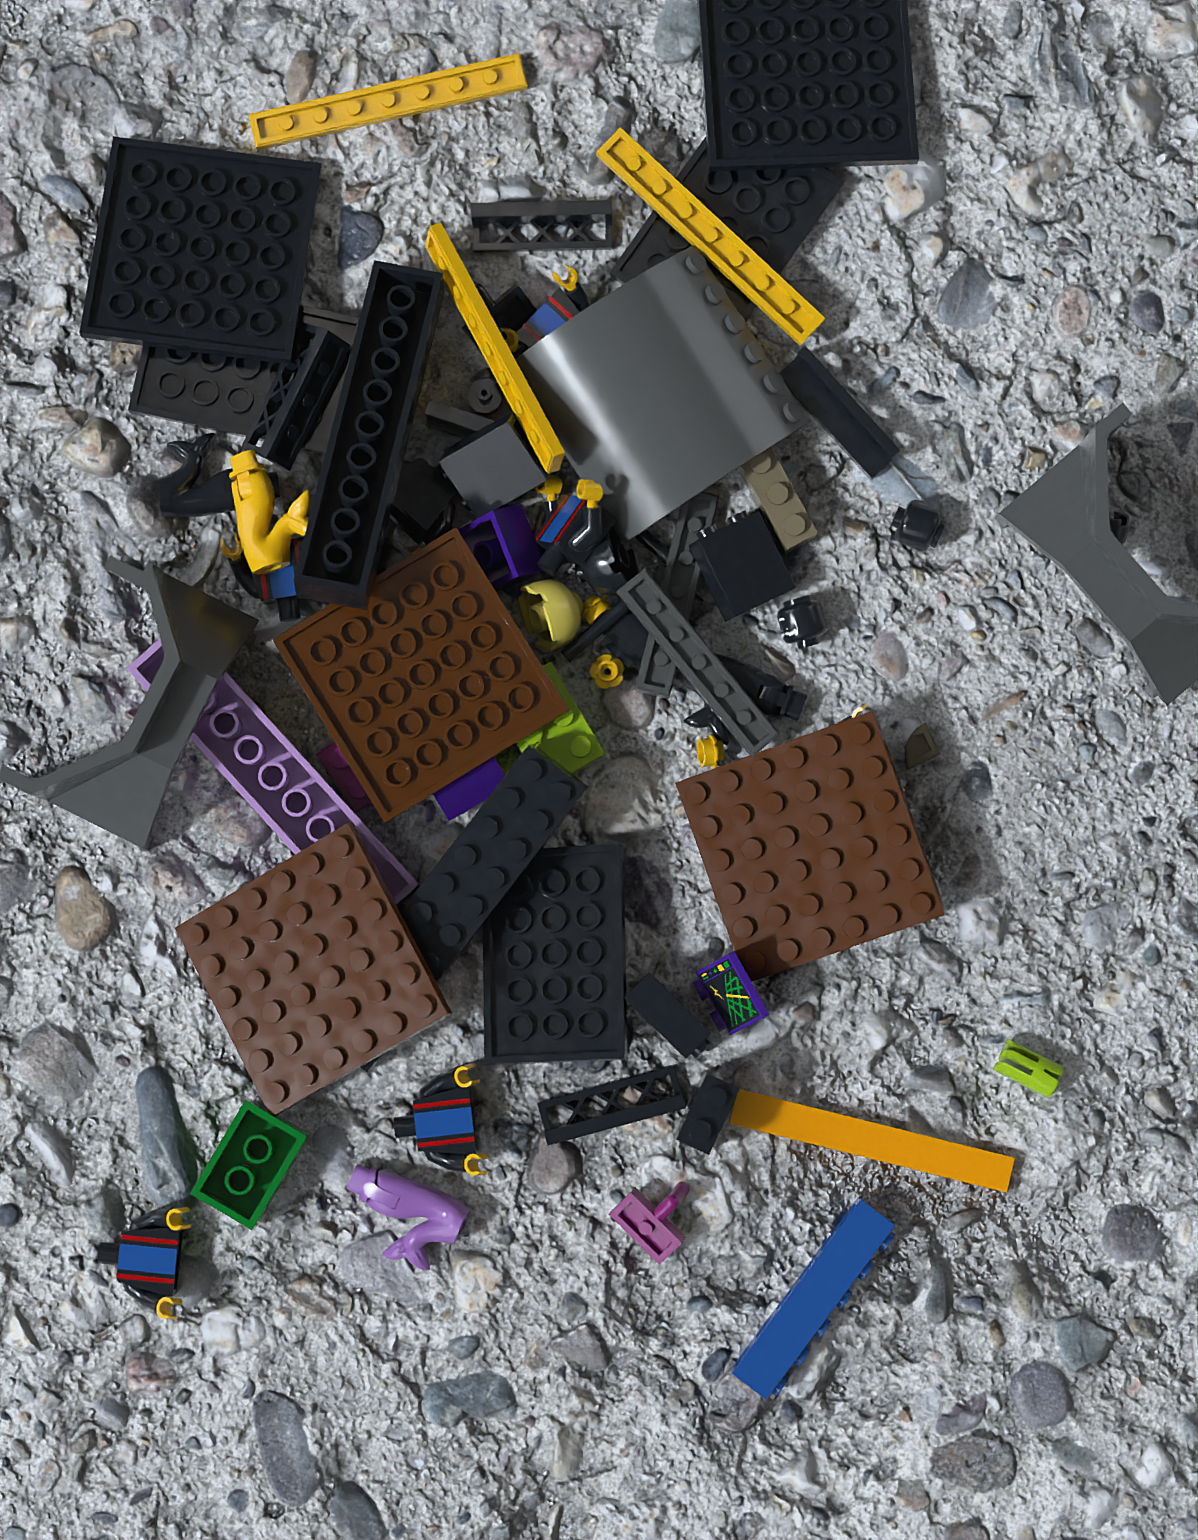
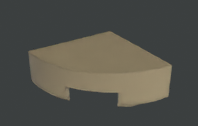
(920, 747)

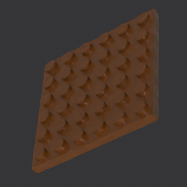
(422, 676)
(811, 847)
(313, 970)

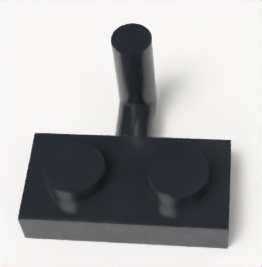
(508, 310)

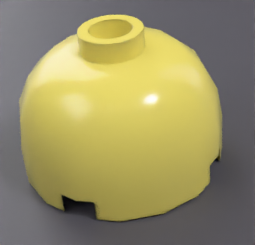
(551, 612)

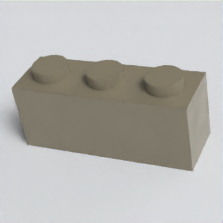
(778, 501)

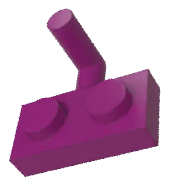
(344, 777)
(649, 1224)

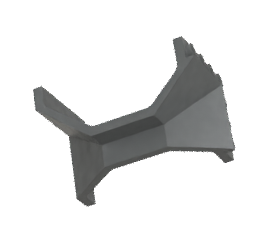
(1069, 523)
(128, 781)

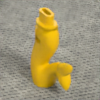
(254, 510)

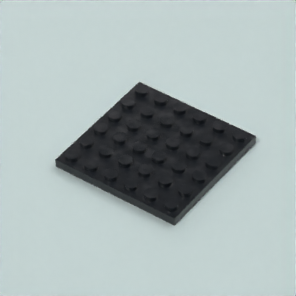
(807, 84)
(201, 250)

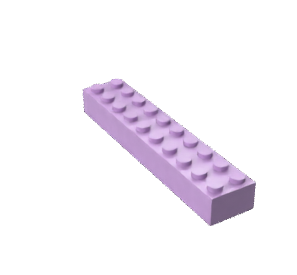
(274, 773)

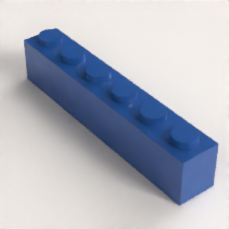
(812, 1299)

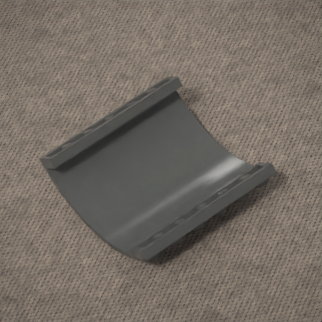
(659, 391)

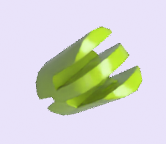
(1029, 1068)

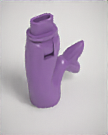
(406, 1198)

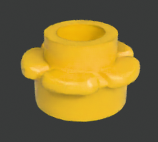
(594, 608)
(597, 671)
(709, 751)

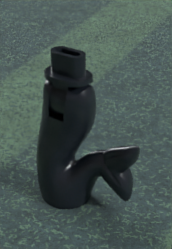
(212, 497)
(765, 690)

